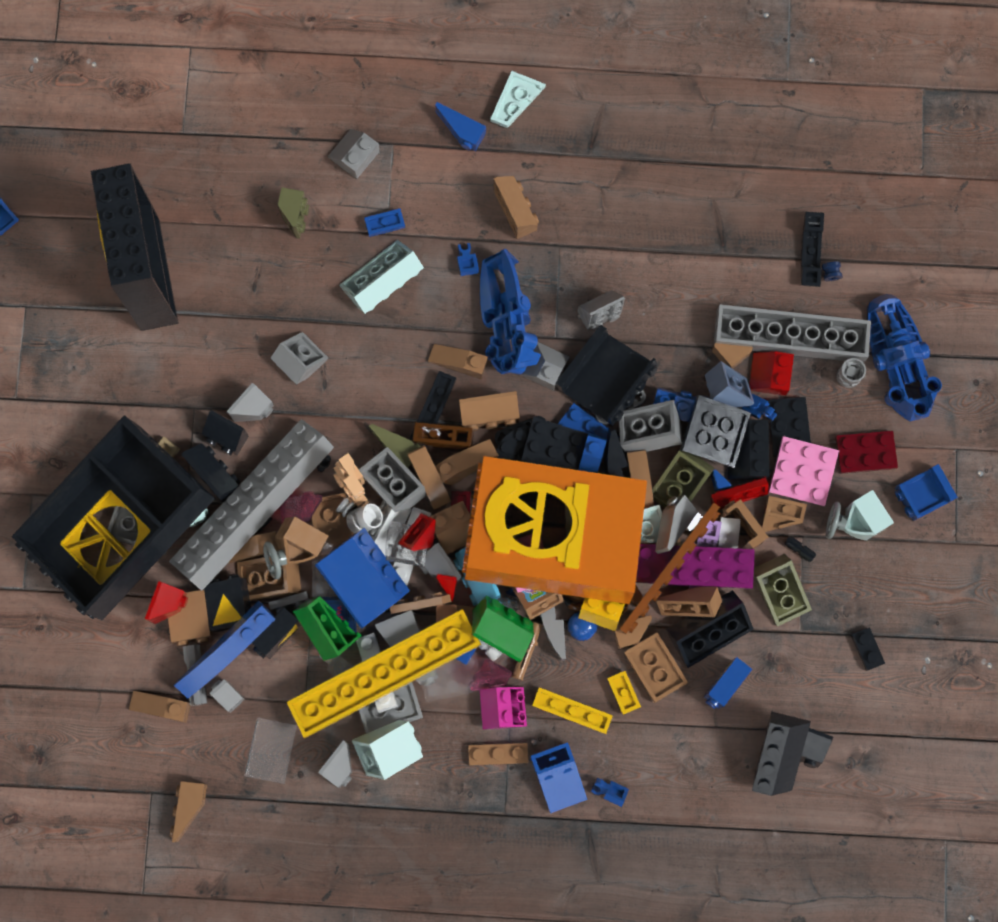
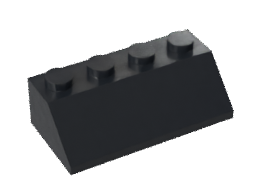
(702, 636)
(780, 754)

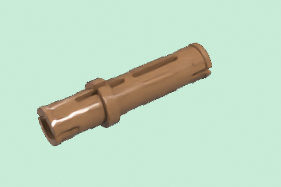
(519, 673)

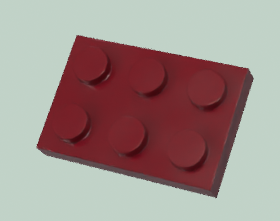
(866, 452)

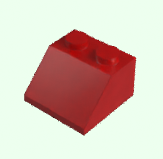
(771, 372)

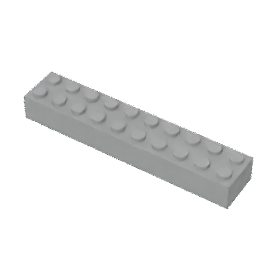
(251, 504)

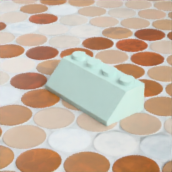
(381, 276)

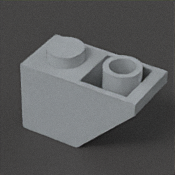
(226, 695)

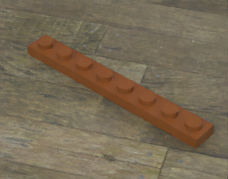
(676, 562)

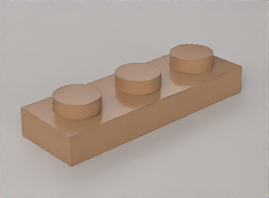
(420, 602)
(498, 754)

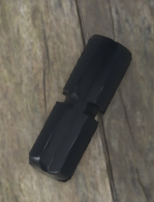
(797, 546)

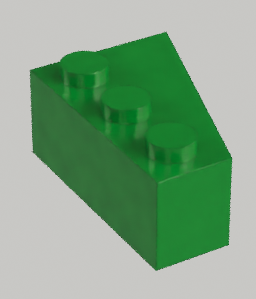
(325, 628)

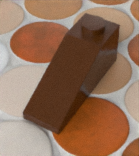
(443, 436)

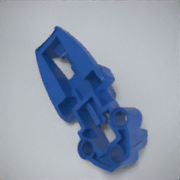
(507, 316)
(901, 350)

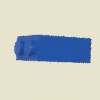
(727, 683)

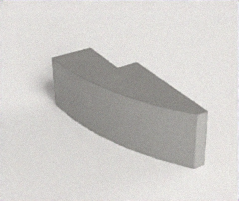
(554, 632)

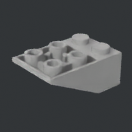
(601, 309)

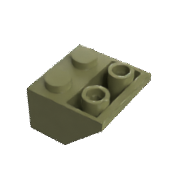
(293, 209)

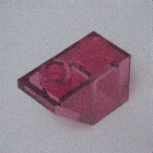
(300, 506)

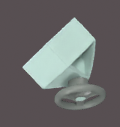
(861, 519)

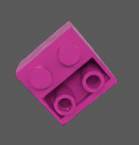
(503, 707)

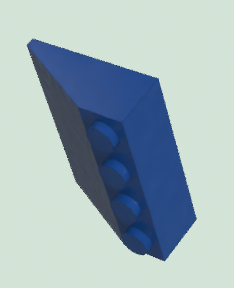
(362, 577)

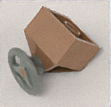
(296, 544)

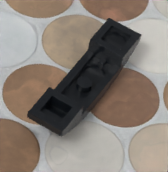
(811, 249)

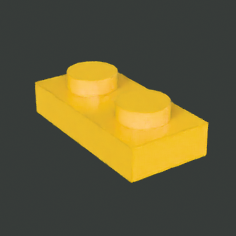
(623, 692)

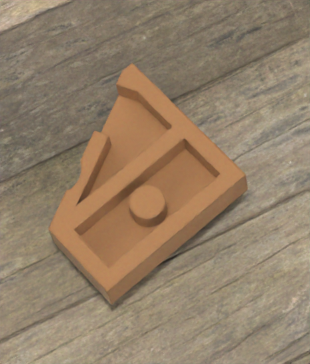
(782, 513)

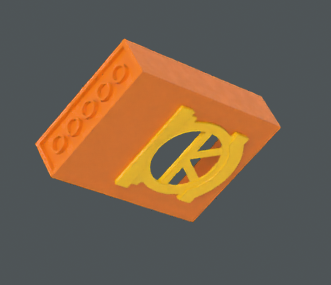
(594, 559)

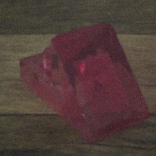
(490, 676)

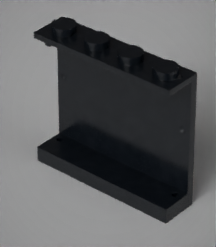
(606, 376)

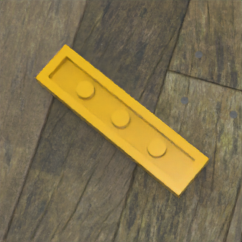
(572, 710)

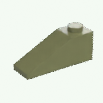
(397, 444)

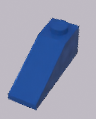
(465, 130)
(592, 453)

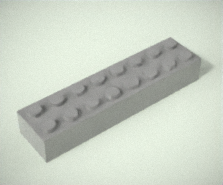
(793, 333)

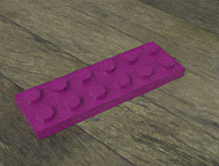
(701, 568)

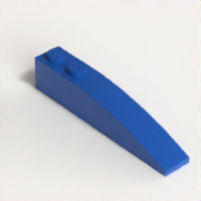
(225, 649)

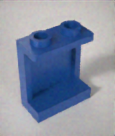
(925, 493)

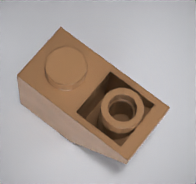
(631, 639)

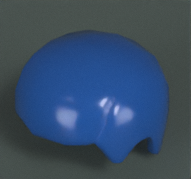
(580, 628)

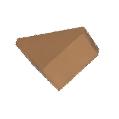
(731, 354)

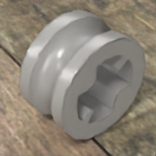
(345, 507)

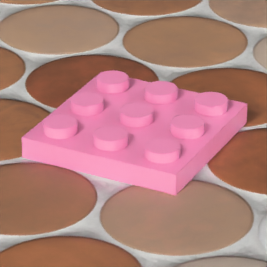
(803, 471)

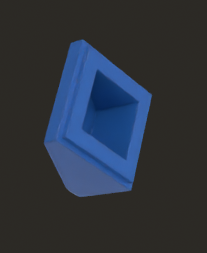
(719, 481)

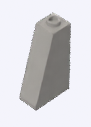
(400, 628)

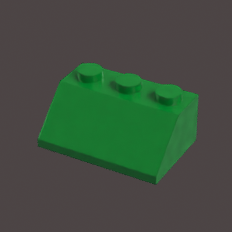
(502, 628)

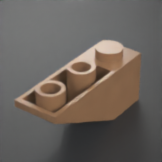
(190, 802)

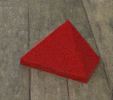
(420, 534)
(448, 584)

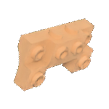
(351, 480)

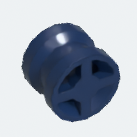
(832, 271)

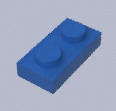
(384, 222)

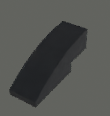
(613, 455)

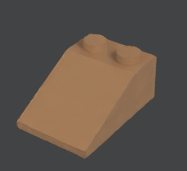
(263, 585)

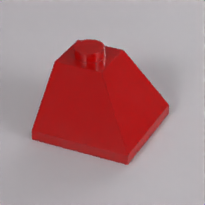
(165, 603)

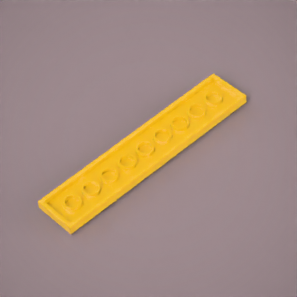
(383, 673)

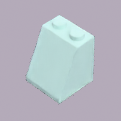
(388, 749)

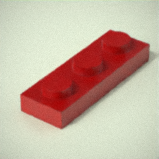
(745, 492)

